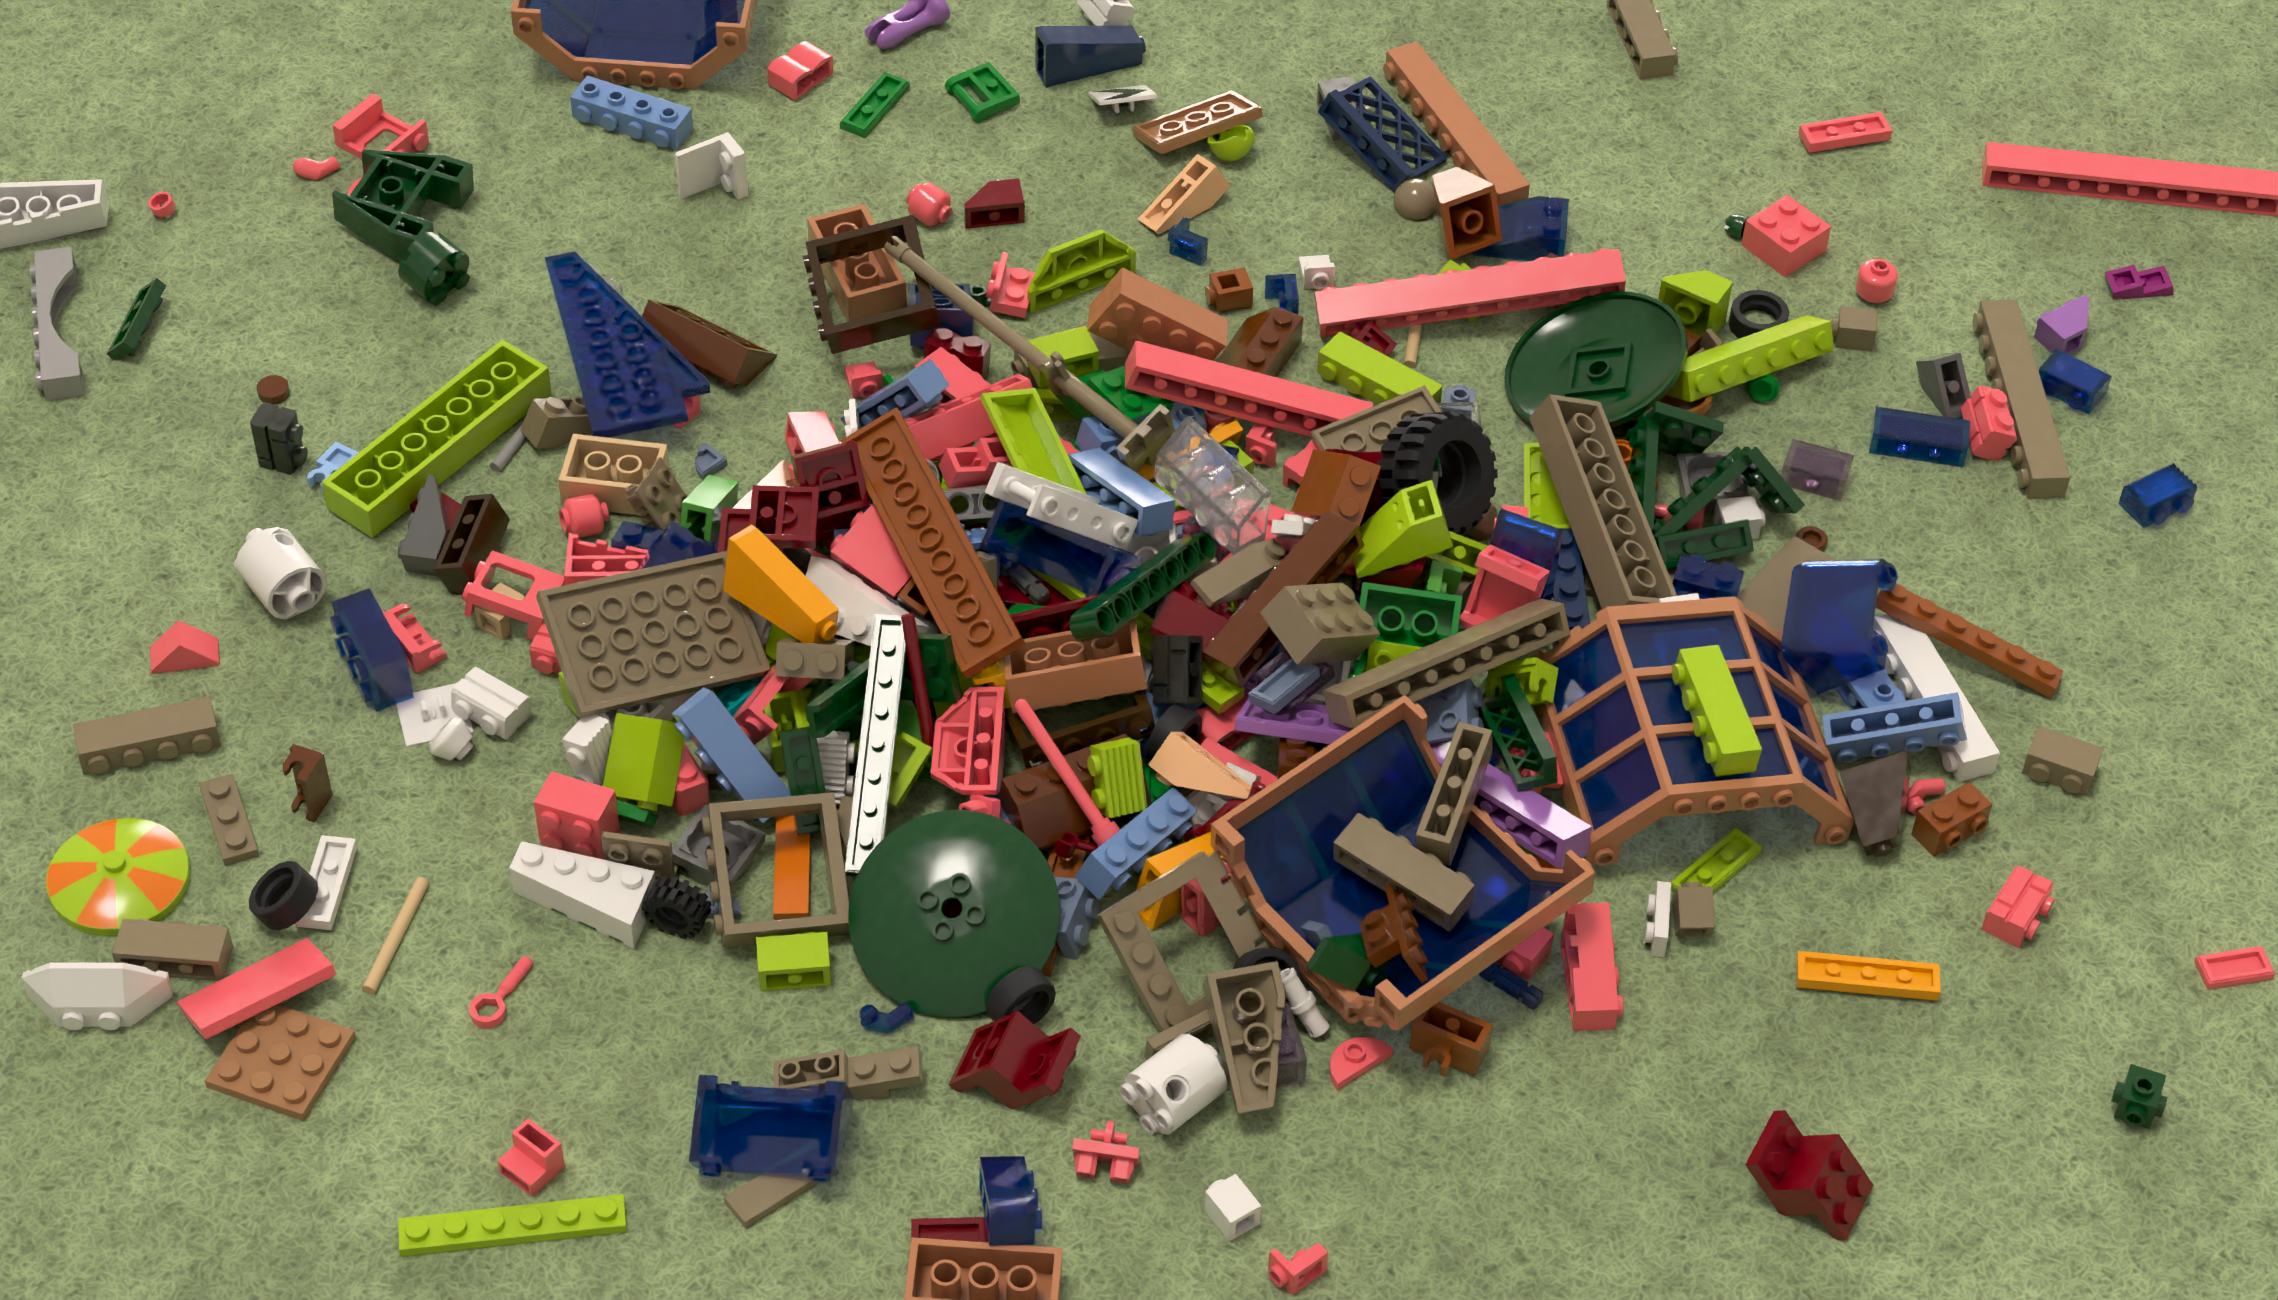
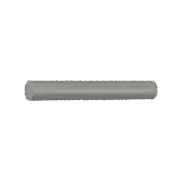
(508, 450)

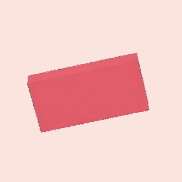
(2234, 967)

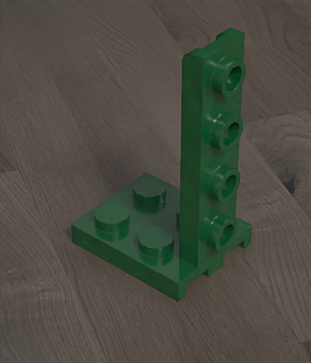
(1665, 431)
(1753, 470)
(848, 694)

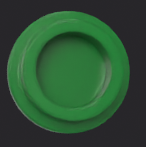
(1764, 388)

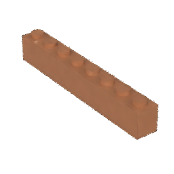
(1453, 121)

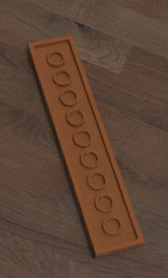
(934, 544)

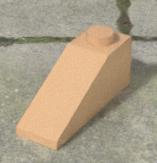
(1186, 196)
(1189, 765)

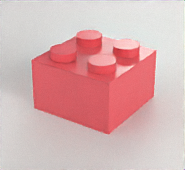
(1786, 235)
(575, 815)

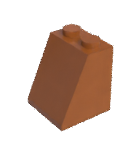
(1466, 211)
(1336, 484)

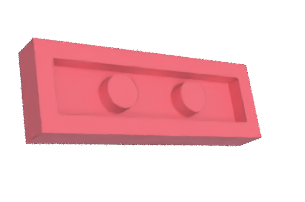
(1845, 132)

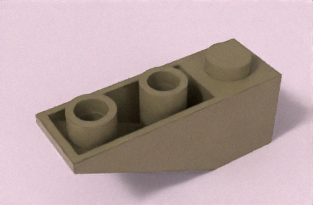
(554, 421)

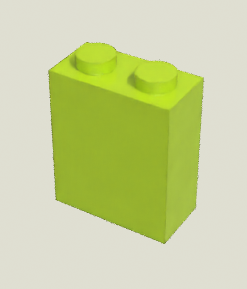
(643, 761)

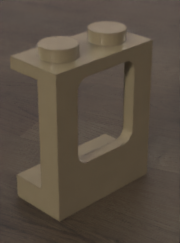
(813, 659)

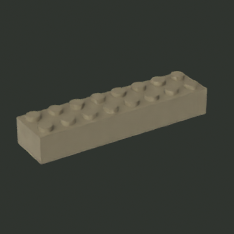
(1600, 502)

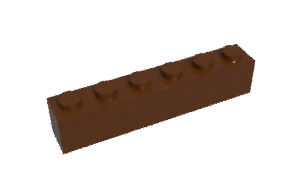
(1313, 560)

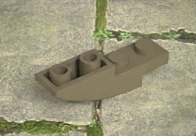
(865, 1075)

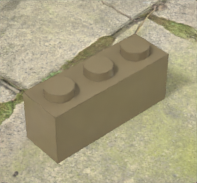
(175, 948)

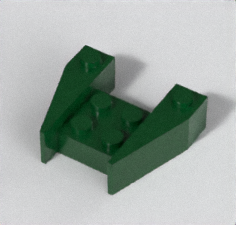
(394, 192)

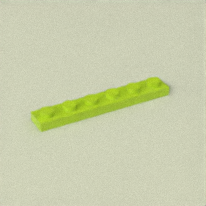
(511, 1225)

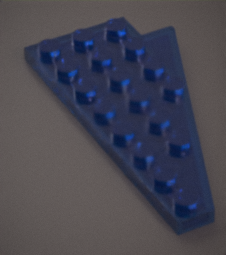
(621, 362)

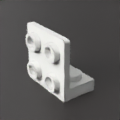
(711, 164)

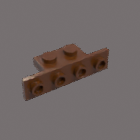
(1393, 931)

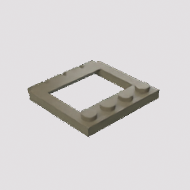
(1139, 952)

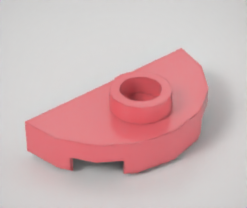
(1355, 1058)

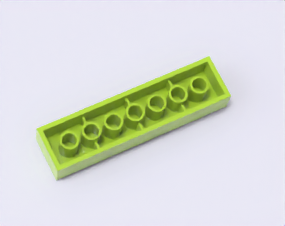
(436, 438)

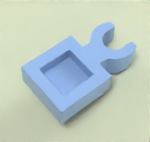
(329, 462)

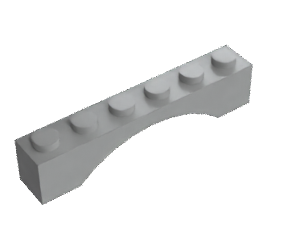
(59, 365)

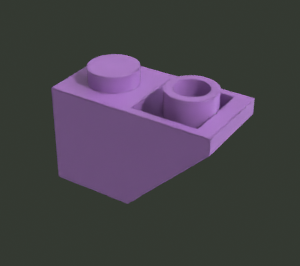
(2064, 326)

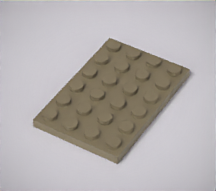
(650, 635)

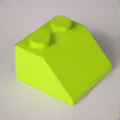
(1697, 299)

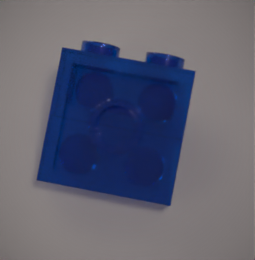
(1707, 578)

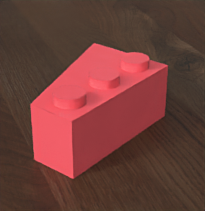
(598, 560)
(1590, 967)

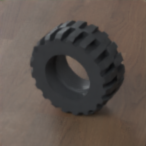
(1464, 461)

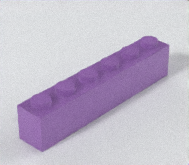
(1528, 816)

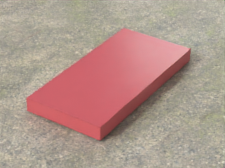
(256, 988)

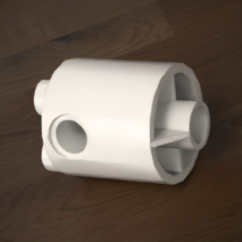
(280, 572)
(1174, 1084)

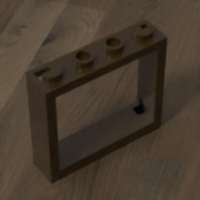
(879, 326)
(1085, 734)

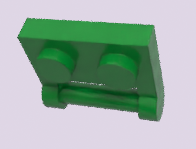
(988, 86)

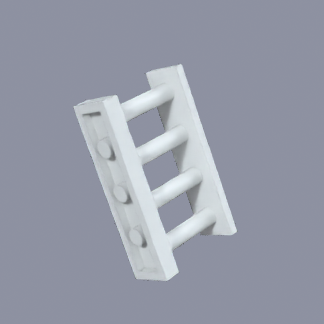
(1061, 506)

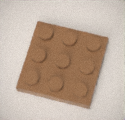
(281, 1060)

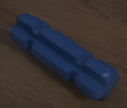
(1513, 984)

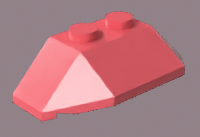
(971, 743)

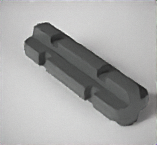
(1027, 583)

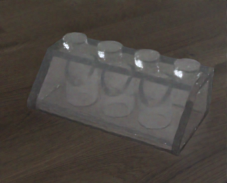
(1213, 486)

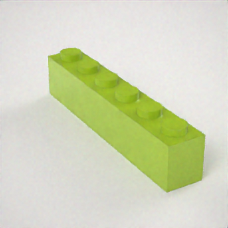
(1753, 357)

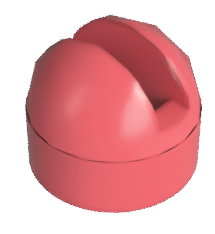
(157, 200)

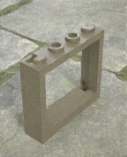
(746, 933)

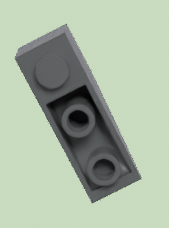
(425, 531)

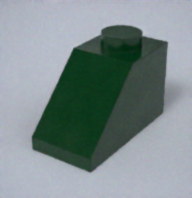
(1346, 962)

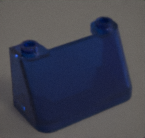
(1832, 619)
(770, 1129)

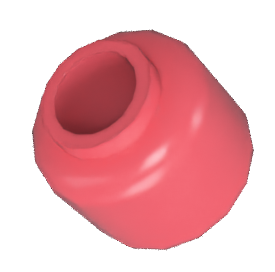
(929, 204)
(1876, 281)
(583, 515)

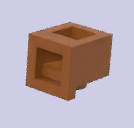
(1229, 290)

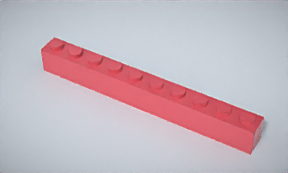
(2130, 178)
(1469, 292)

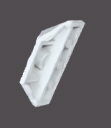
(96, 993)

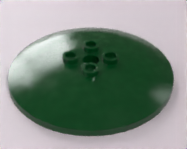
(1617, 331)
(943, 962)

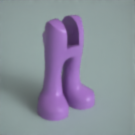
(902, 23)

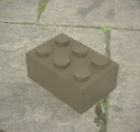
(1320, 623)

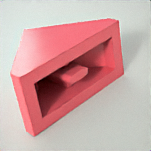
(183, 649)

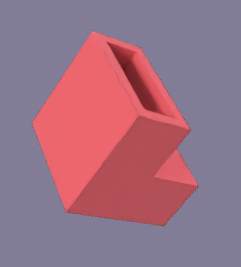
(532, 1159)

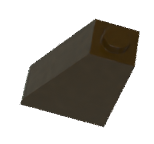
(1878, 801)

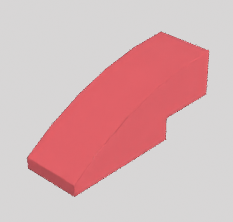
(972, 464)

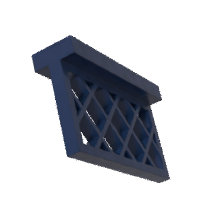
(1371, 143)

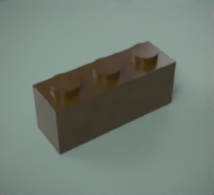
(471, 539)

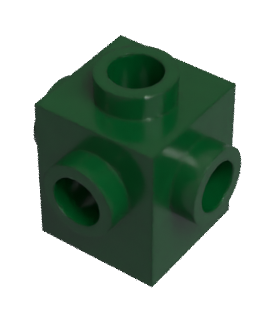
(2139, 1097)

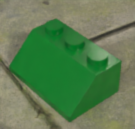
(1410, 614)

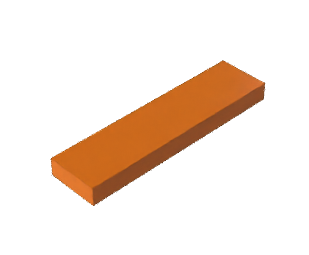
(791, 871)

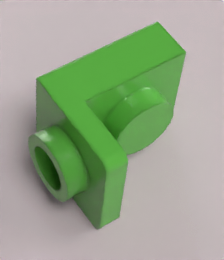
(1442, 577)

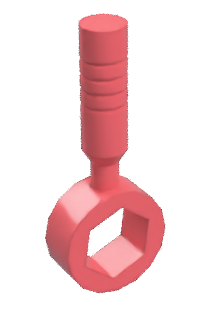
(505, 988)

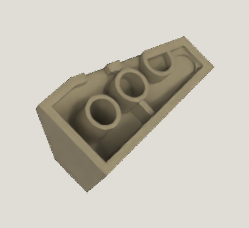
(1247, 1023)

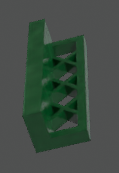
(1528, 737)

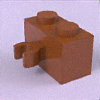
(1451, 1038)

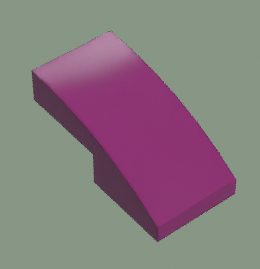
(2129, 283)

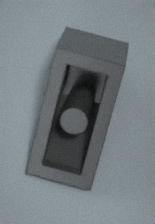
(1945, 382)

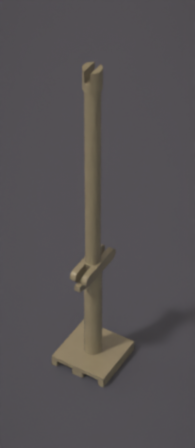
(1140, 441)

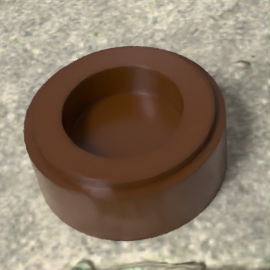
(273, 389)
(1814, 537)

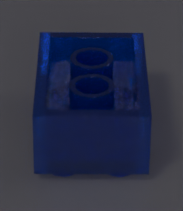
(371, 650)

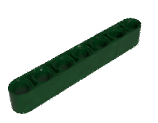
(1142, 587)

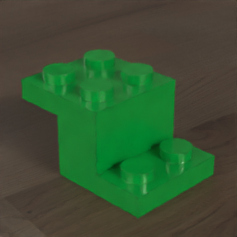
(1112, 388)

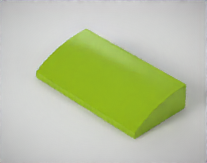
(1030, 436)
(1540, 491)

